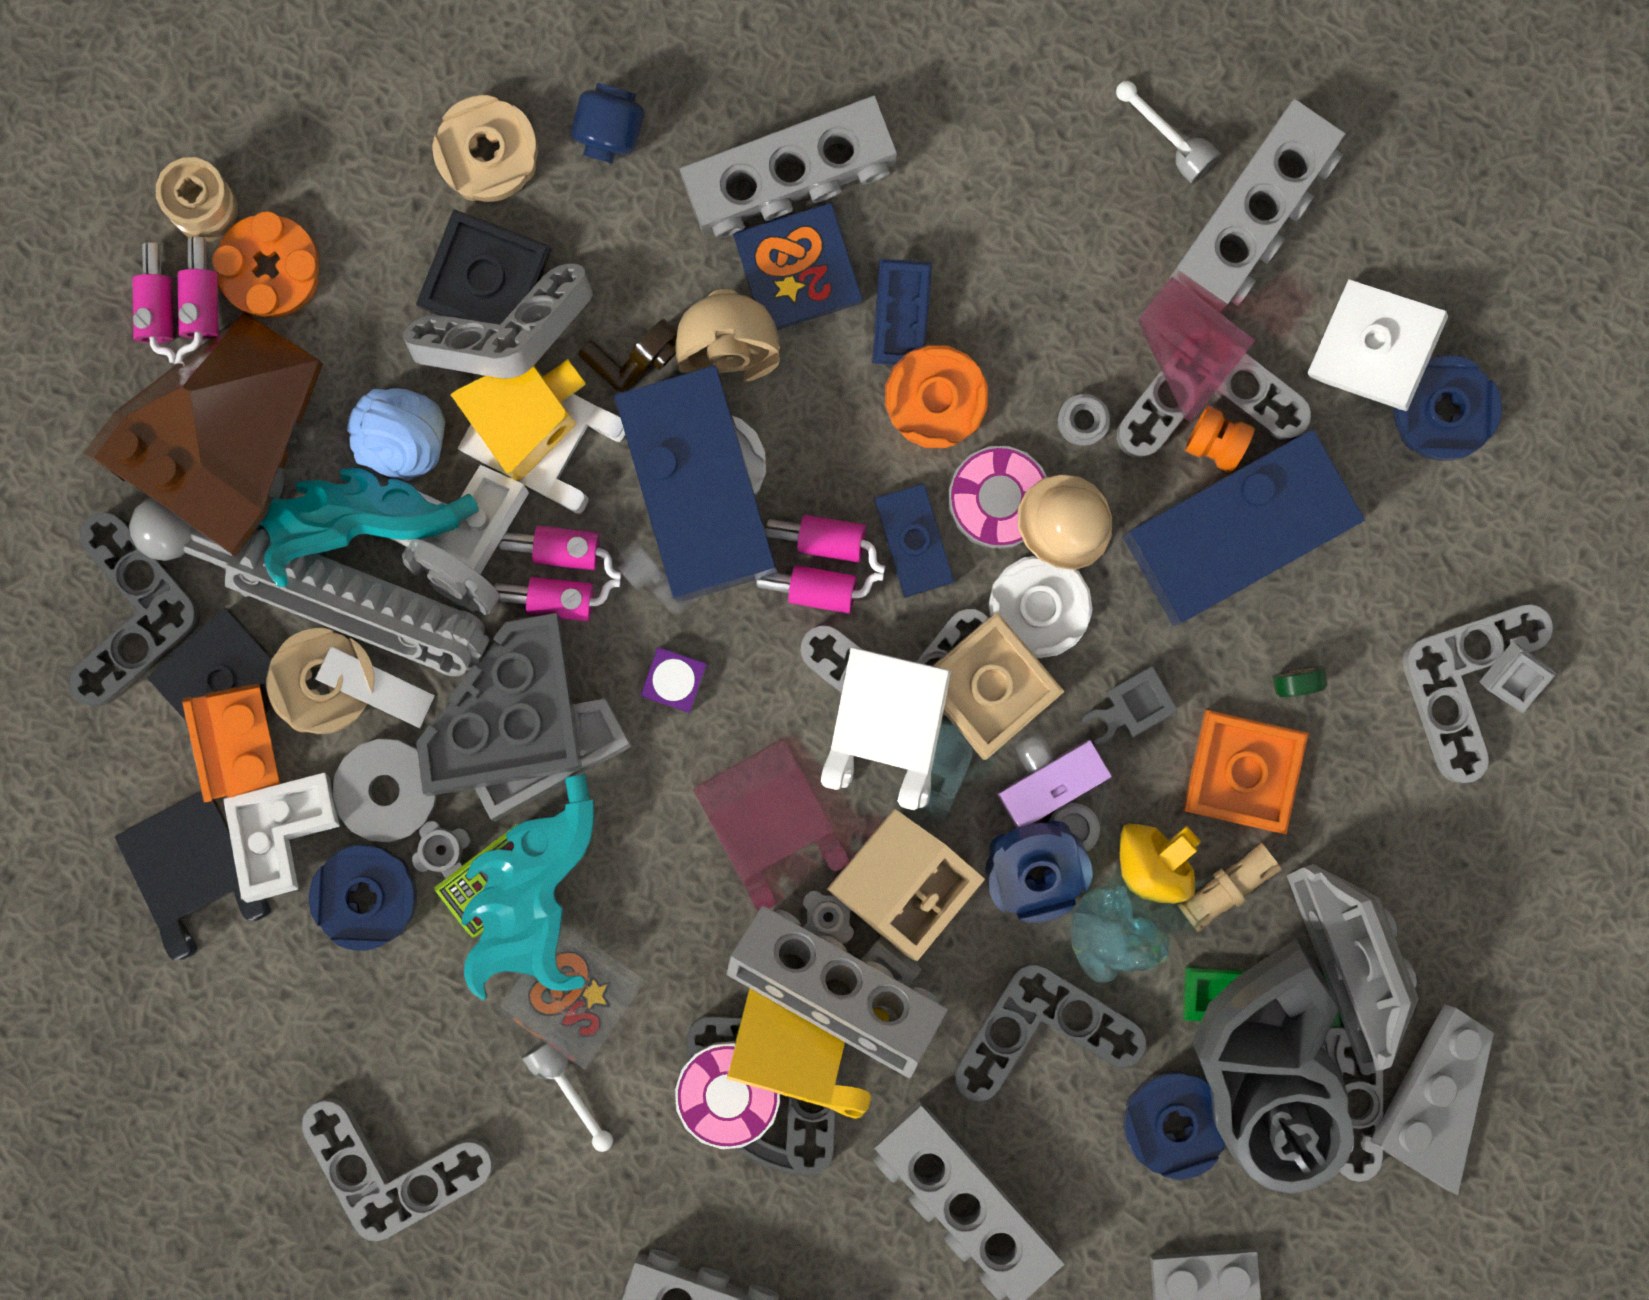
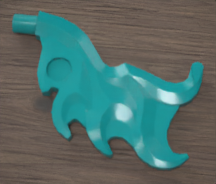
(337, 512)
(519, 898)

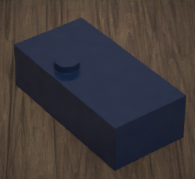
(695, 484)
(1243, 528)

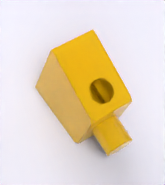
(521, 414)

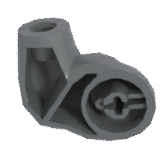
(1269, 1077)

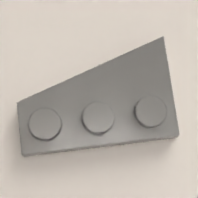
(599, 740)
(1438, 1100)

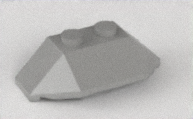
(1359, 962)

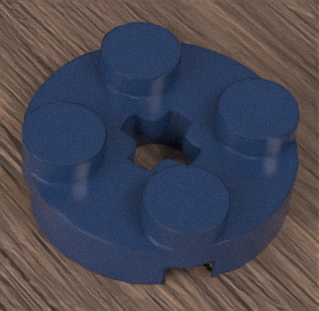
(1467, 431)
(1033, 846)
(341, 918)
(1159, 1150)

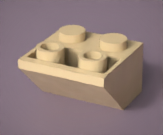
(906, 884)

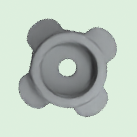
(431, 837)
(817, 906)

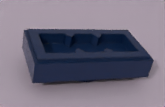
(900, 309)
(914, 540)

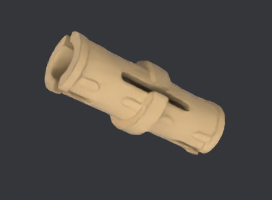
(1230, 887)

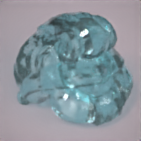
(1110, 938)

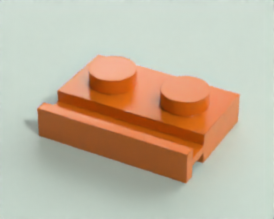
(231, 742)

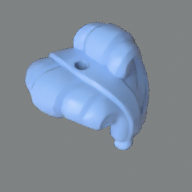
(396, 432)

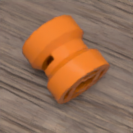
(1219, 439)

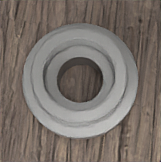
(1092, 406)

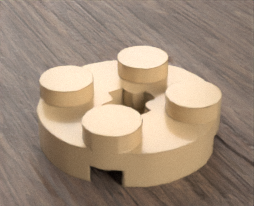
(458, 136)
(290, 671)

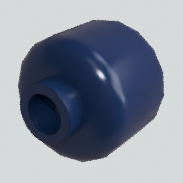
(607, 122)

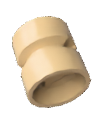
(196, 198)

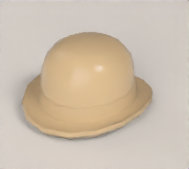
(1065, 521)

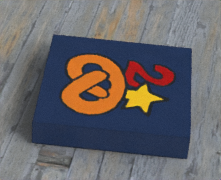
(798, 266)

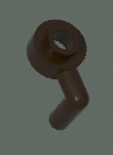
(653, 349)

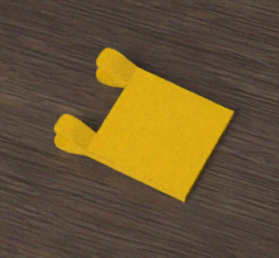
(793, 1057)

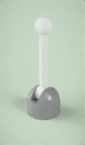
(1193, 156)
(550, 1064)

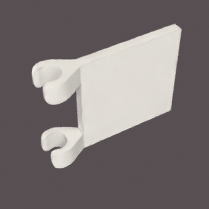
(546, 474)
(889, 716)

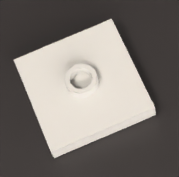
(1377, 345)

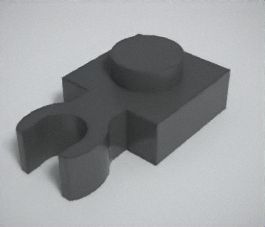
(1135, 704)

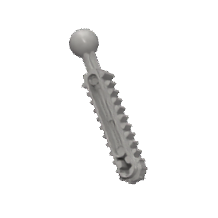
(326, 594)

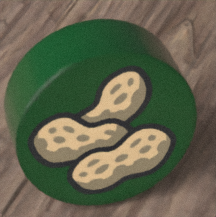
(1300, 681)

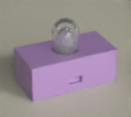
(1049, 779)

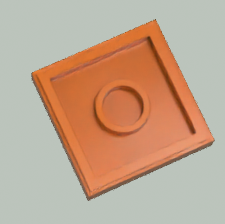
(1245, 771)

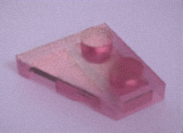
(1191, 345)

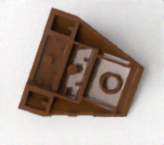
(214, 430)

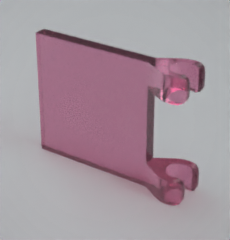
(766, 814)

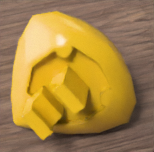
(1158, 866)

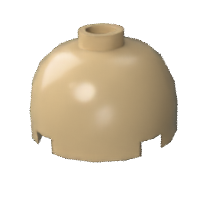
(728, 333)

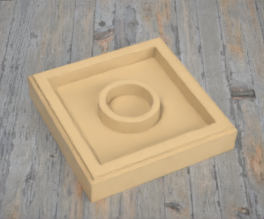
(994, 686)

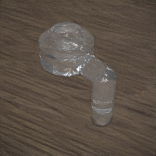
(642, 570)

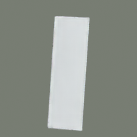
(388, 692)

